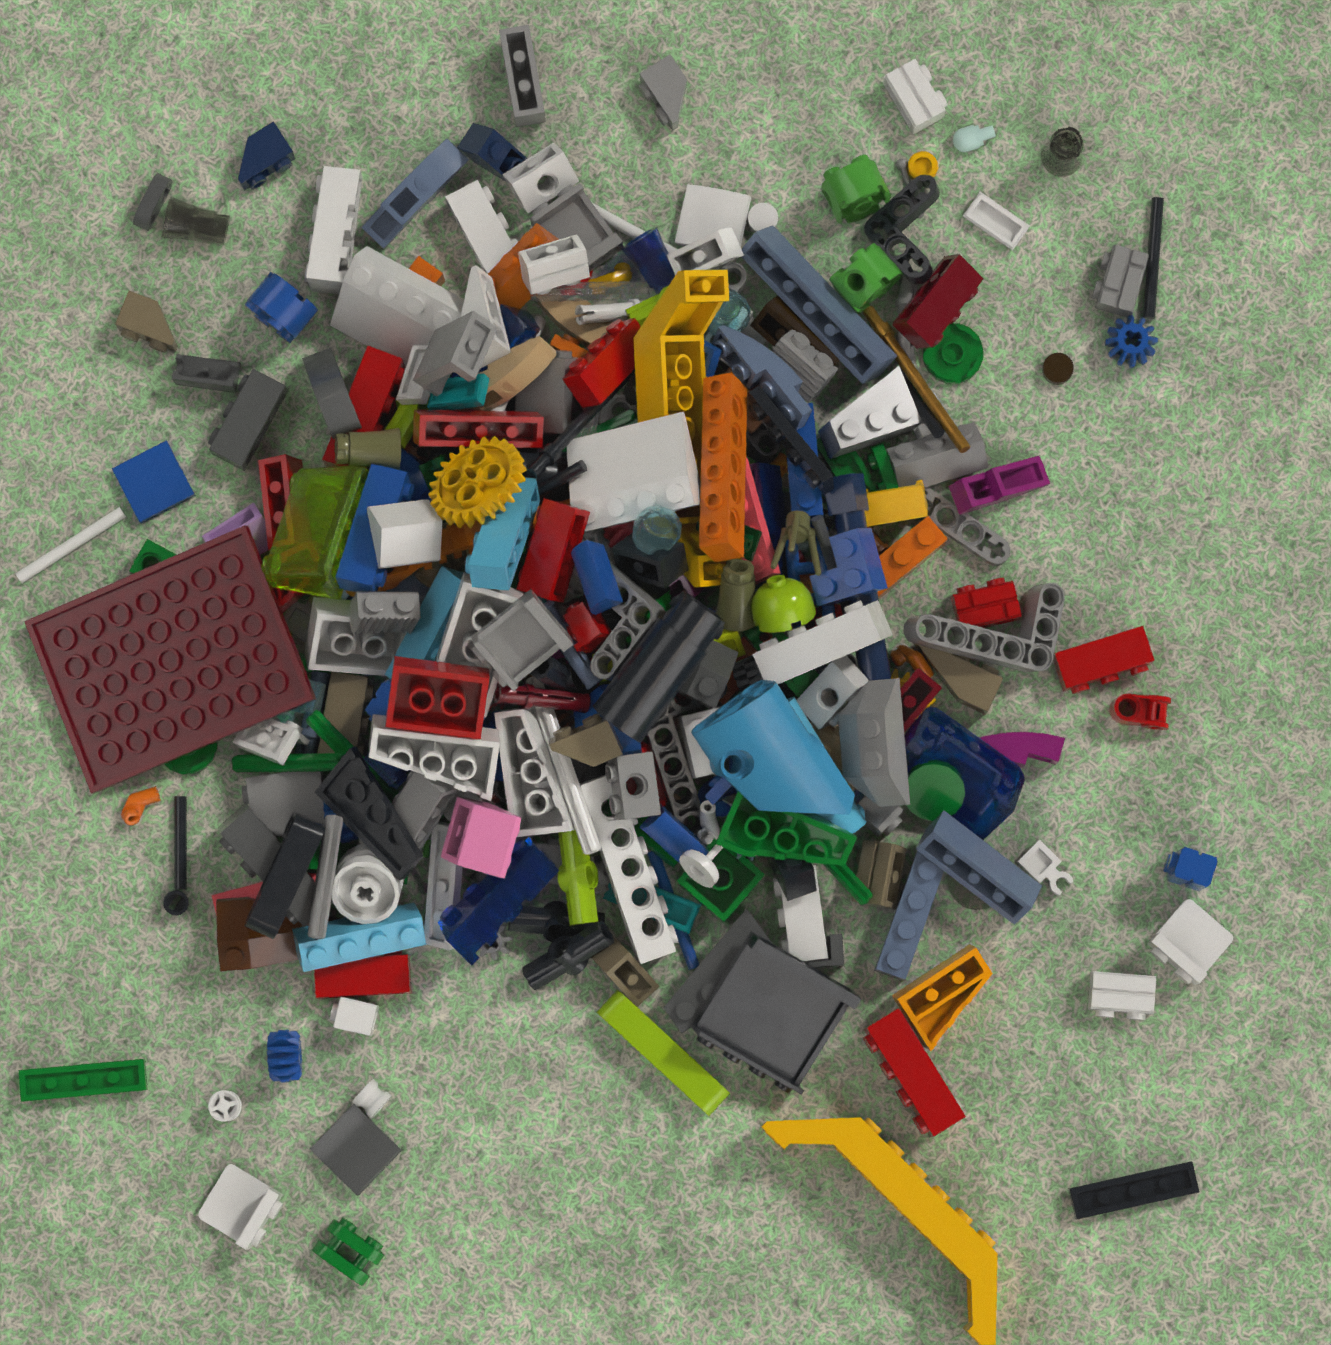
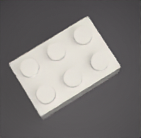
(337, 649)

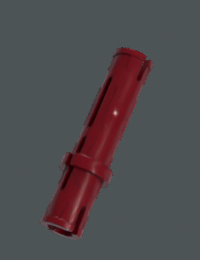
(546, 698)

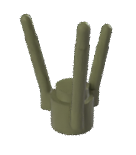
(797, 530)

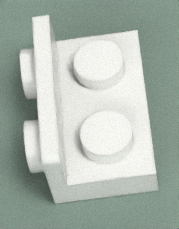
(271, 739)

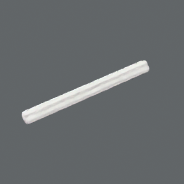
(567, 780)

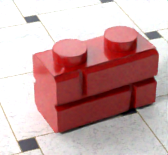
(987, 605)

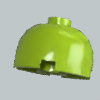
(780, 604)

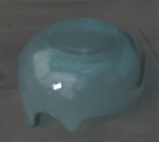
(732, 313)
(656, 529)

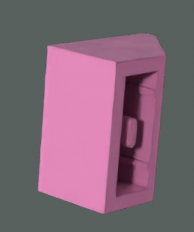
(481, 837)

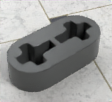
(152, 202)

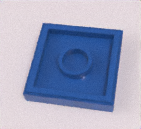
(153, 482)

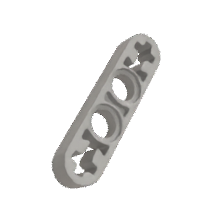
(961, 521)

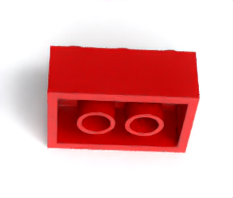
(437, 697)

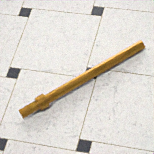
(887, 334)

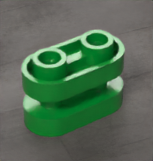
(344, 1232)

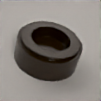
(1057, 368)

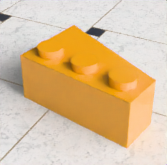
(942, 993)

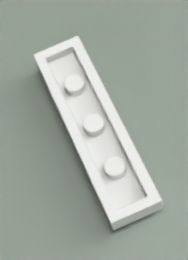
(442, 889)

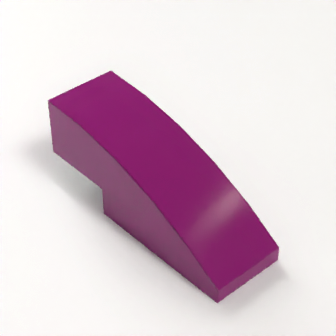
(998, 484)
(1020, 745)

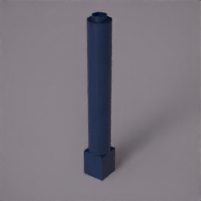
(848, 506)

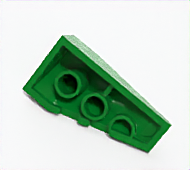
(784, 835)

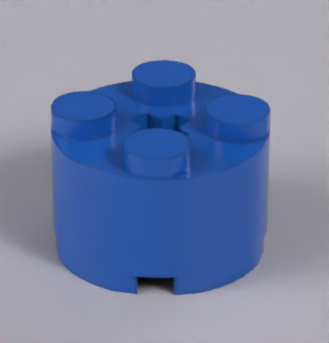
(281, 307)

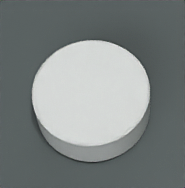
(762, 216)

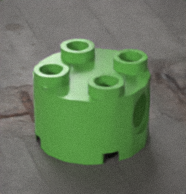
(855, 190)
(866, 278)

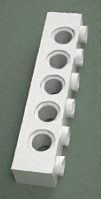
(663, 939)

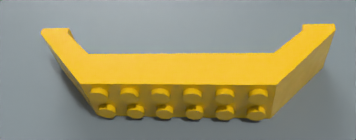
(670, 381)
(918, 1202)

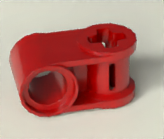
(1148, 711)

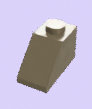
(626, 972)

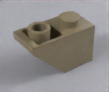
(145, 320)
(589, 743)

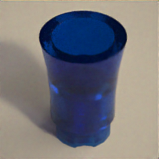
(650, 259)

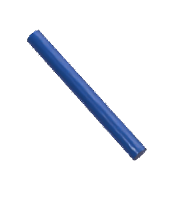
(683, 938)

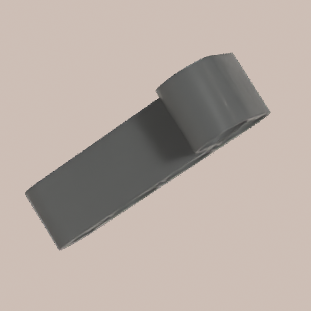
(331, 392)

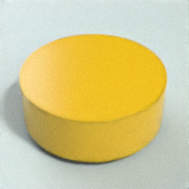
(921, 164)

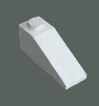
(483, 300)

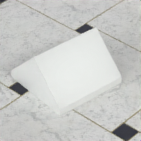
(405, 533)

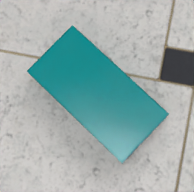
(460, 394)

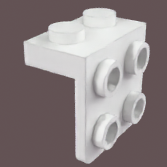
(1190, 942)
(241, 1206)

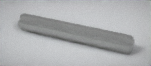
(325, 877)

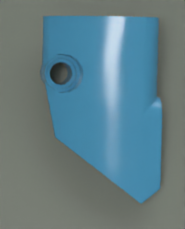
(772, 754)

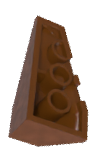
(247, 949)

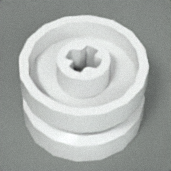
(365, 887)

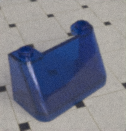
(988, 776)

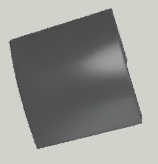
(355, 1149)

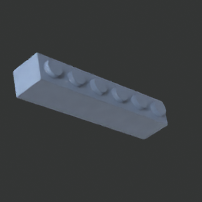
(817, 304)

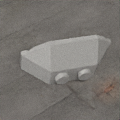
(875, 743)

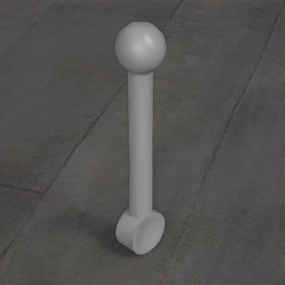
(901, 164)

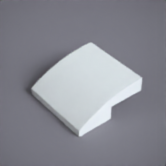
(710, 210)

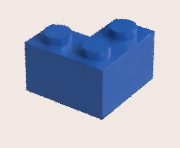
(857, 569)

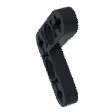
(894, 225)

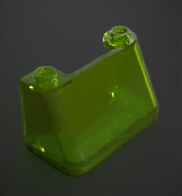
(315, 530)

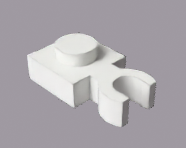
(1042, 864)

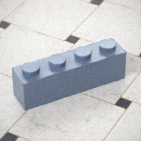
(979, 867)
(909, 918)

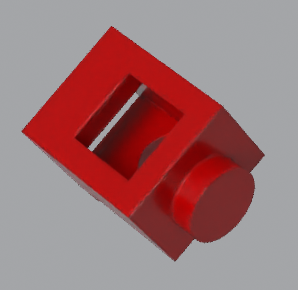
(586, 628)

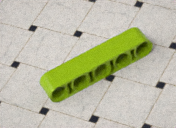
(663, 1052)

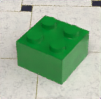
(734, 884)

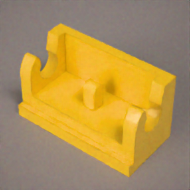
(896, 504)

